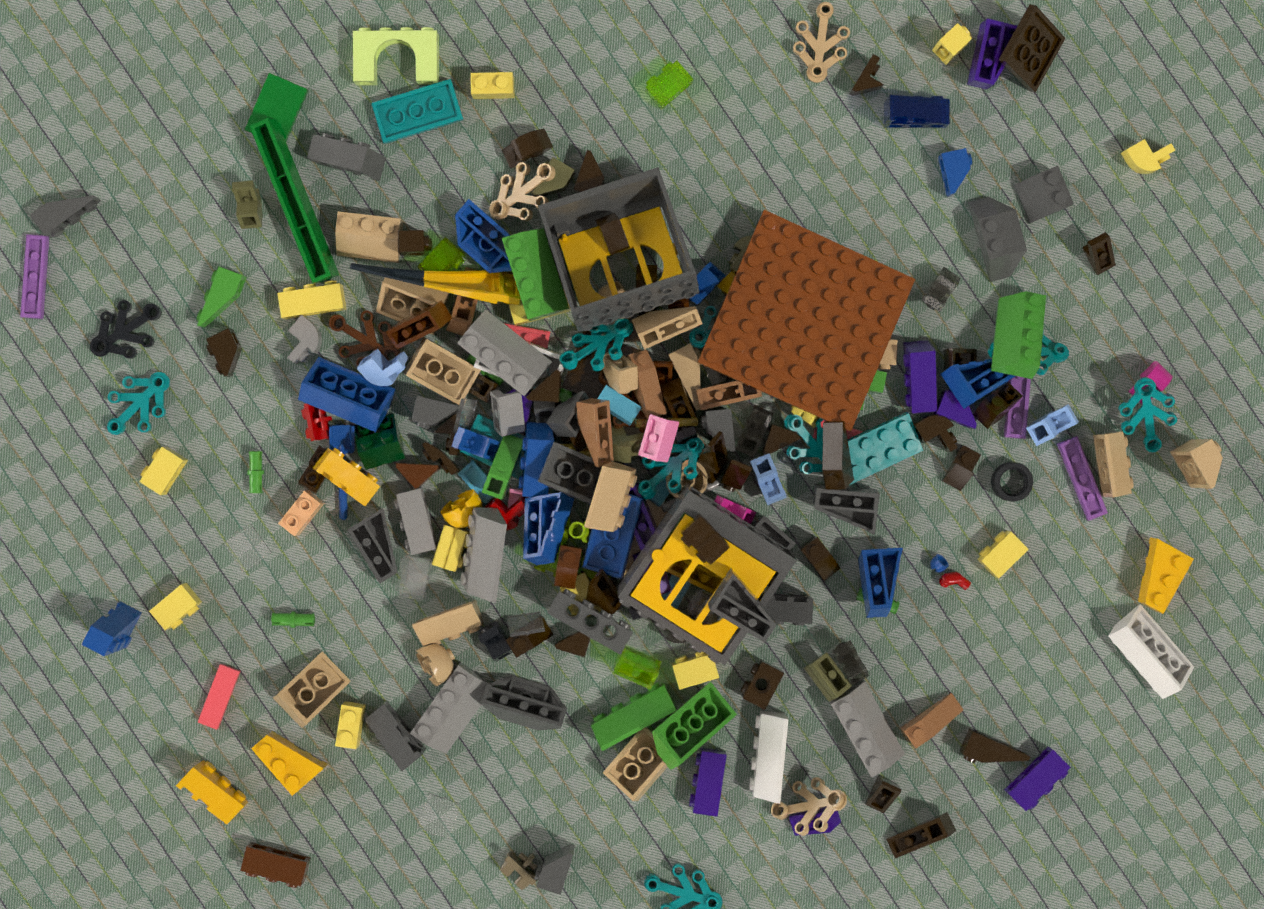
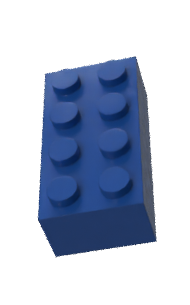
(346, 394)

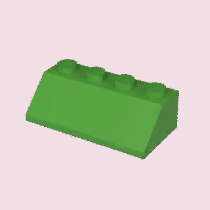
(535, 273)
(1019, 334)
(632, 716)
(692, 726)

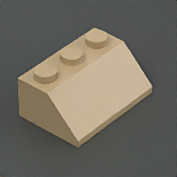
(368, 237)
(404, 299)
(1199, 462)
(1113, 464)
(611, 497)
(449, 624)
(636, 765)

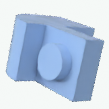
(381, 371)
(1052, 424)
(767, 479)

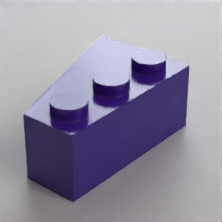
(990, 44)
(920, 376)

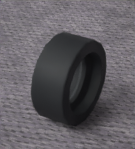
(1028, 481)

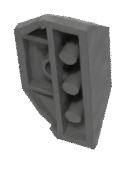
(998, 236)
(524, 703)

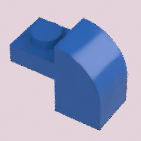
(707, 281)
(475, 444)

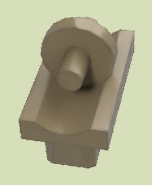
(513, 863)

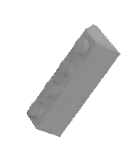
(504, 352)
(484, 553)
(451, 709)
(867, 729)

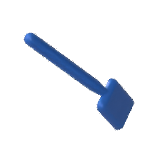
(342, 438)

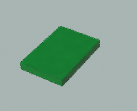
(278, 101)

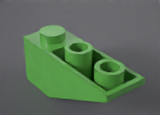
(223, 292)
(503, 467)

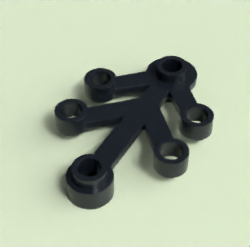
(122, 331)

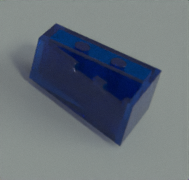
(916, 112)

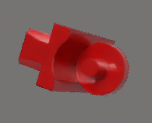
(317, 422)

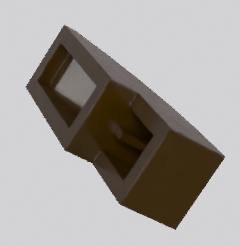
(714, 457)

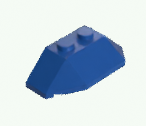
(481, 238)

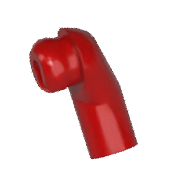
(954, 578)

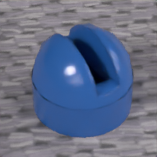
(939, 563)

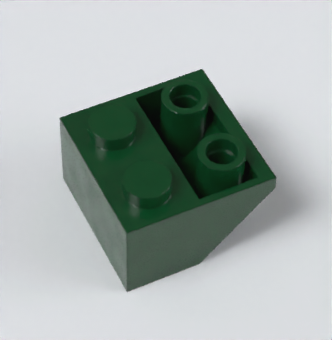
(380, 446)

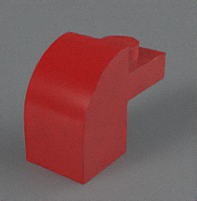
(509, 514)

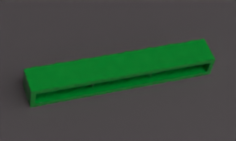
(294, 200)

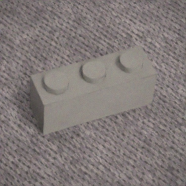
(416, 521)

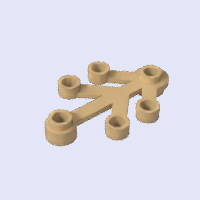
(820, 46)
(520, 192)
(812, 806)

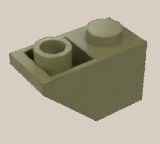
(559, 183)

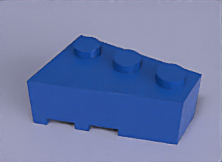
(973, 381)
(536, 448)
(545, 526)
(878, 579)
(112, 632)

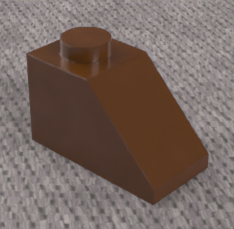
(567, 566)

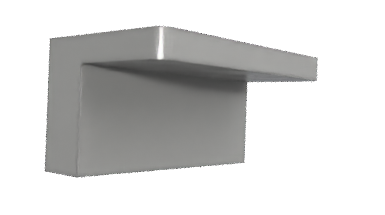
(507, 412)

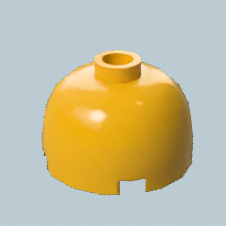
(458, 512)

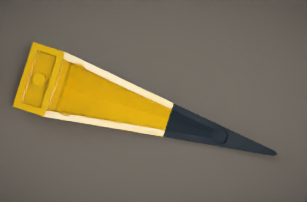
(471, 284)

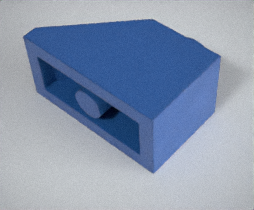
(954, 169)

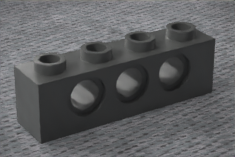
(615, 642)

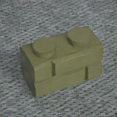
(827, 677)

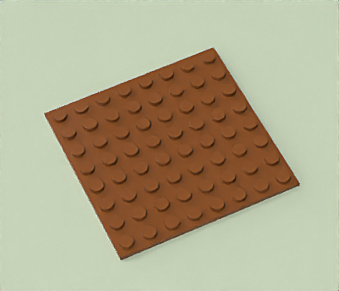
(806, 320)

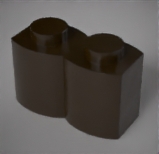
(704, 539)

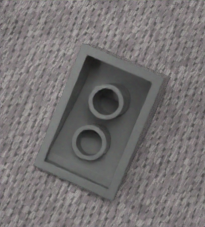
(570, 473)

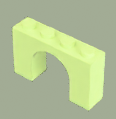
(369, 45)

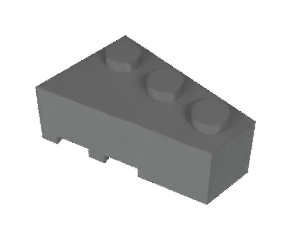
(346, 156)
(851, 505)
(375, 545)
(741, 607)
(791, 608)
(395, 735)

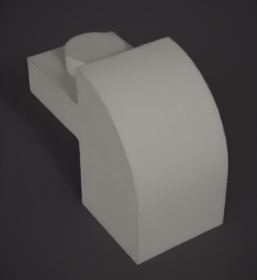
(309, 336)

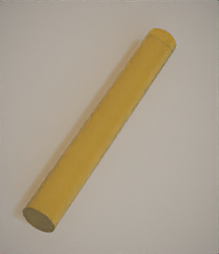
(640, 423)

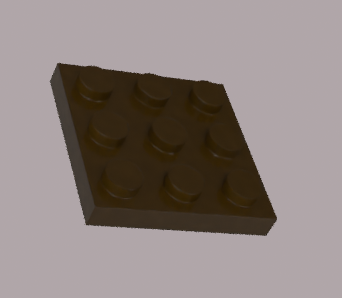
(1032, 48)
(584, 377)

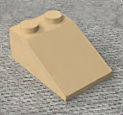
(441, 371)
(311, 689)

